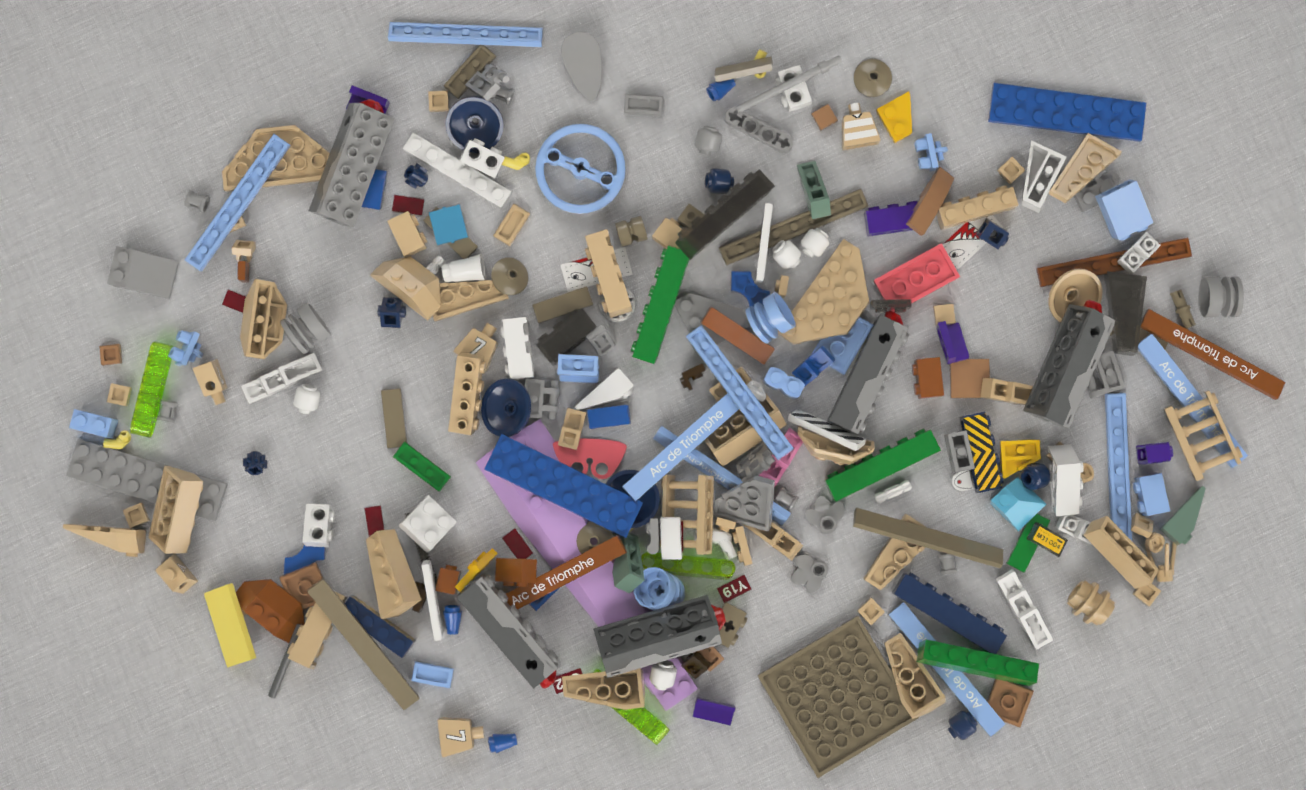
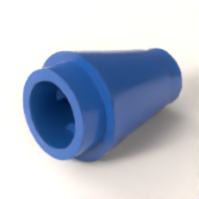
(718, 90)
(452, 618)
(501, 742)

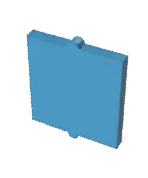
(448, 224)

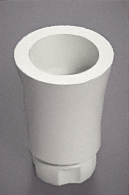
(465, 269)

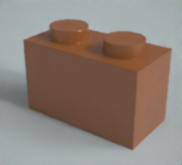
(928, 378)
(516, 570)

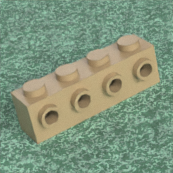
(972, 209)
(466, 393)
(1121, 552)

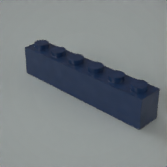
(949, 614)

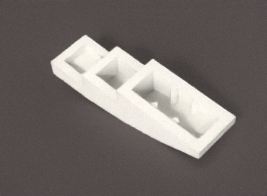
(281, 378)
(1024, 609)

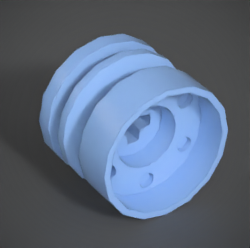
(770, 317)
(656, 582)

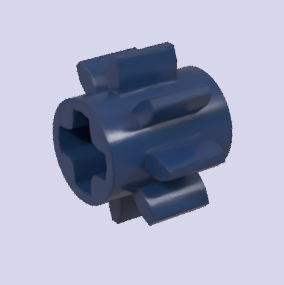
(416, 176)
(254, 463)

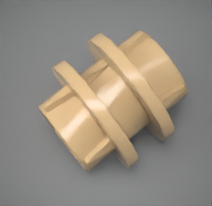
(1094, 605)

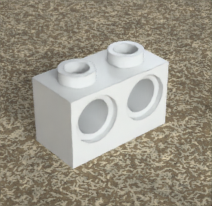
(799, 89)
(480, 161)
(312, 525)

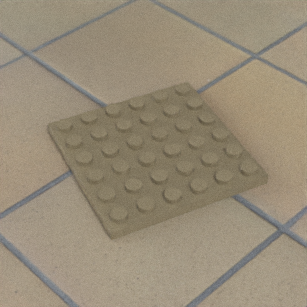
(836, 696)

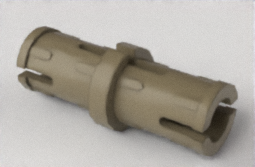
(1182, 309)

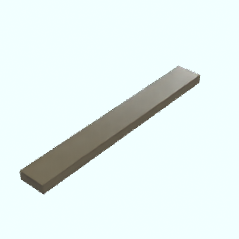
(793, 227)
(928, 537)
(363, 644)

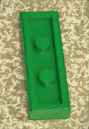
(421, 466)
(1024, 549)

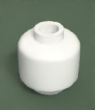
(814, 242)
(786, 254)
(306, 398)
(663, 675)

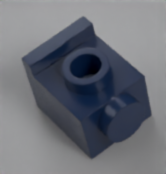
(987, 228)

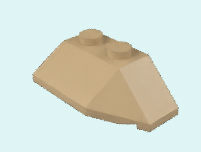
(411, 284)
(261, 319)
(827, 449)

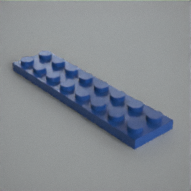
(1067, 112)
(563, 486)

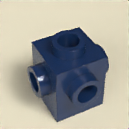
(391, 312)

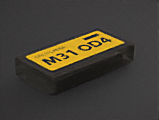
(1047, 539)

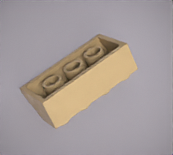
(738, 435)
(175, 510)

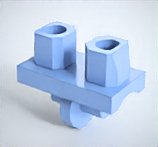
(926, 143)
(189, 350)

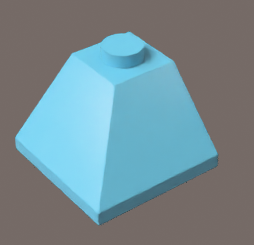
(1017, 503)

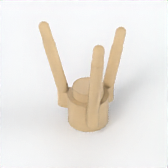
(1165, 571)

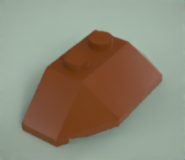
(271, 607)

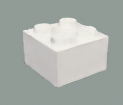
(427, 523)

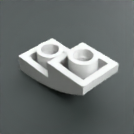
(1138, 253)
(1073, 526)
(671, 538)

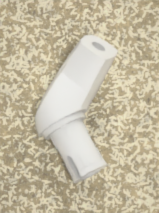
(724, 540)

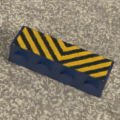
(986, 473)
(380, 629)

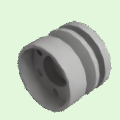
(1221, 296)
(305, 328)

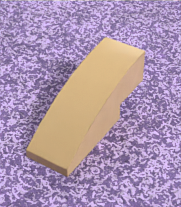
(1005, 391)
(779, 540)

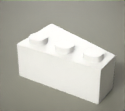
(1041, 174)
(517, 348)
(1065, 480)

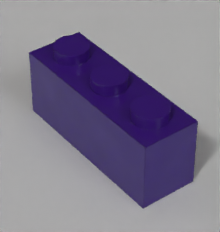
(888, 220)

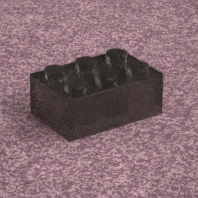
(566, 335)

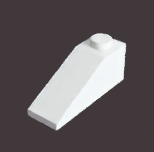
(610, 390)

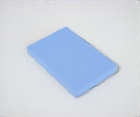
(846, 347)

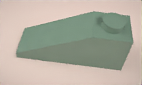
(814, 190)
(1183, 522)
(628, 567)

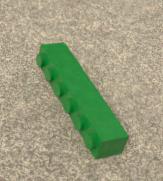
(661, 305)
(882, 465)
(977, 662)

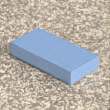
(432, 674)

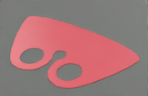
(599, 450)

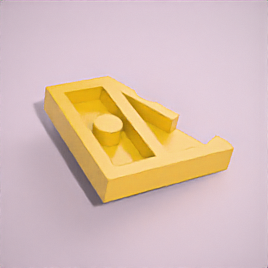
(897, 117)
(1018, 455)
(475, 568)

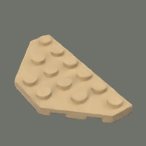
(300, 164)
(833, 298)

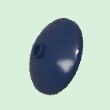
(462, 128)
(498, 407)
(650, 499)

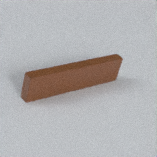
(737, 335)

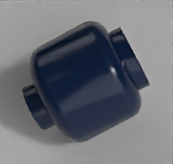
(719, 181)
(1035, 476)
(962, 725)

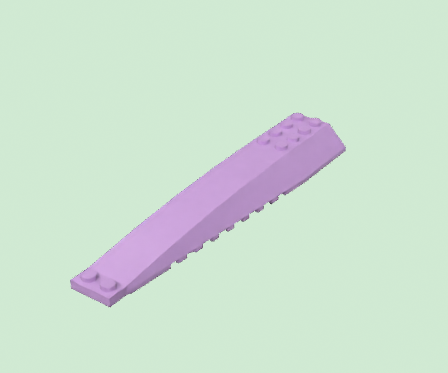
(555, 535)

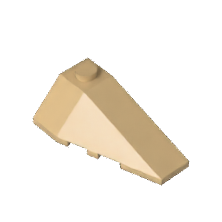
(119, 539)
(914, 684)
(620, 691)

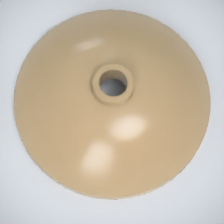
(1082, 287)

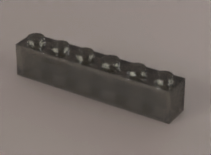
(724, 214)

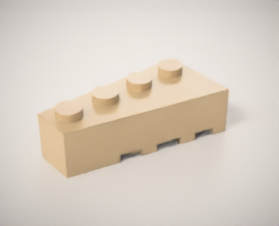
(608, 273)
(391, 574)
(311, 636)

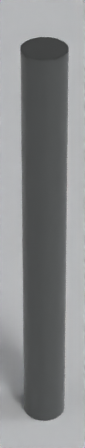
(283, 666)

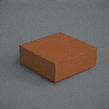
(243, 271)

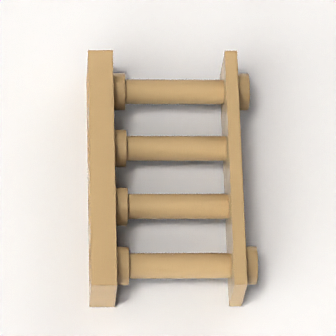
(1191, 450)
(704, 506)

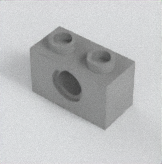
(959, 451)

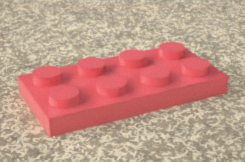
(918, 276)

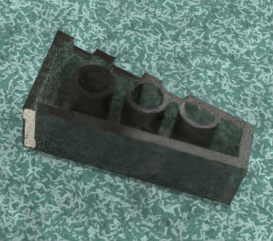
(1125, 305)

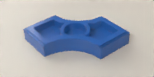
(743, 283)
(305, 557)

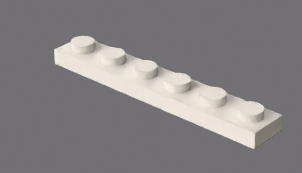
(457, 170)

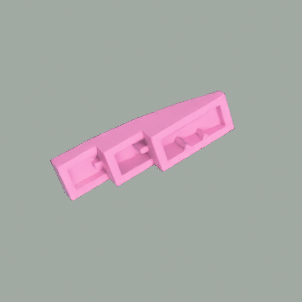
(779, 466)

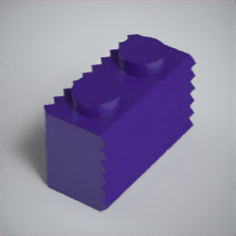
(1154, 453)

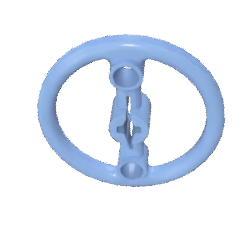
(547, 149)

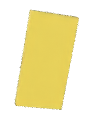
(230, 625)

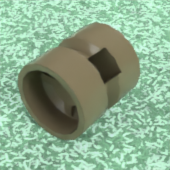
(631, 231)

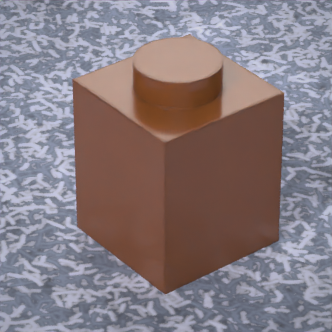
(448, 579)

